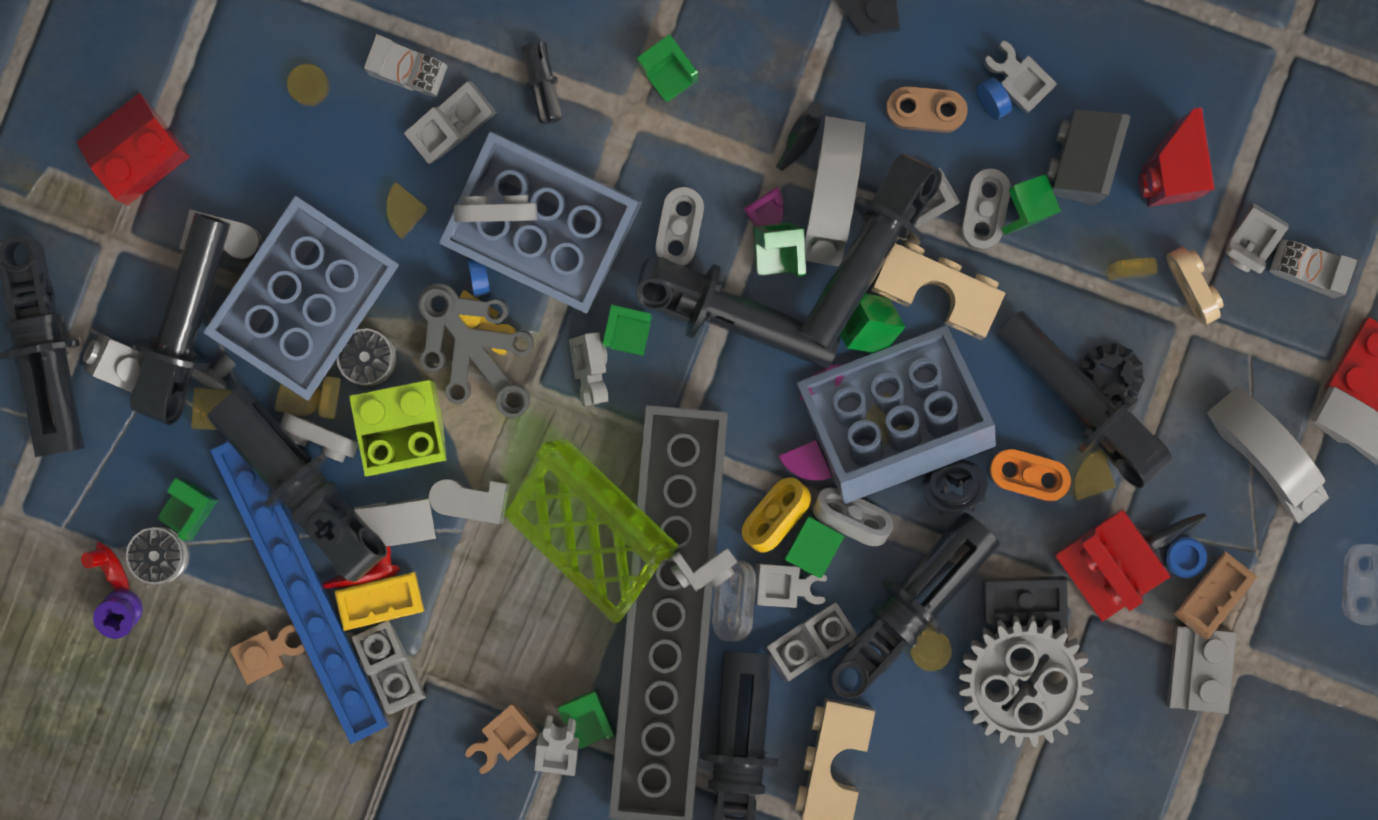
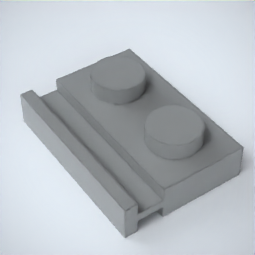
(1201, 671)

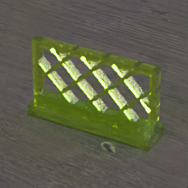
(600, 499)

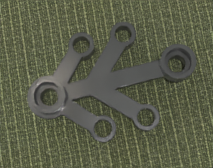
(471, 344)

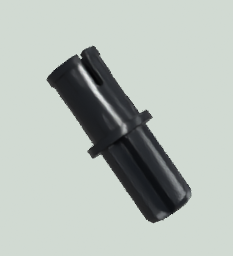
(542, 82)

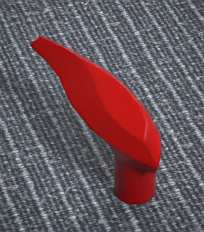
(109, 564)
(379, 572)

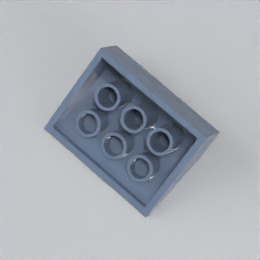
(575, 229)
(301, 298)
(928, 393)

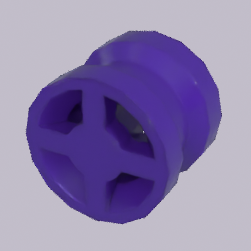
(119, 603)

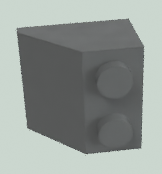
(1087, 155)

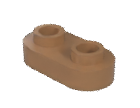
(926, 109)

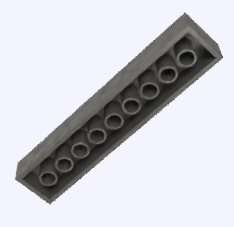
(669, 622)

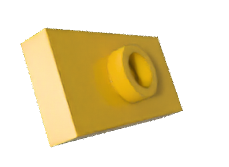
(379, 601)

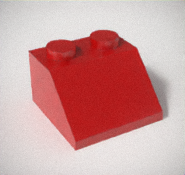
(132, 150)
(1179, 165)

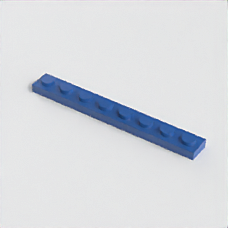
(303, 599)

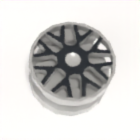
(367, 358)
(157, 555)

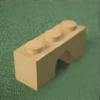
(971, 300)
(839, 728)

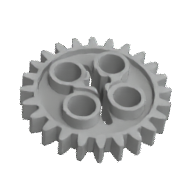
(1055, 701)

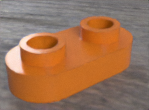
(1029, 474)

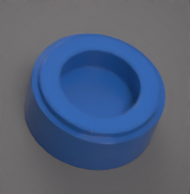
(994, 98)
(478, 278)
(1185, 557)

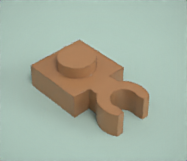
(262, 654)
(506, 735)

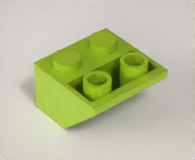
(399, 427)

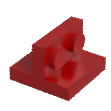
(1113, 565)

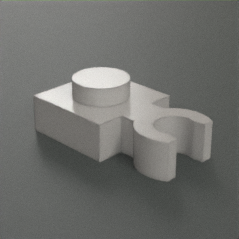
(1024, 82)
(589, 364)
(781, 585)
(557, 748)

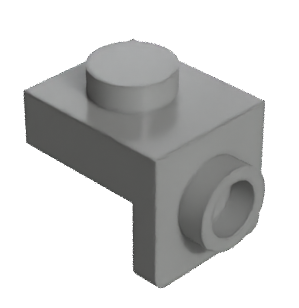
(1255, 239)
(113, 362)
(714, 570)

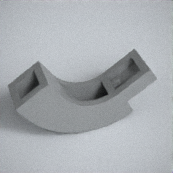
(834, 190)
(1272, 451)

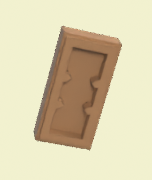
(1215, 595)

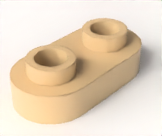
(1187, 271)

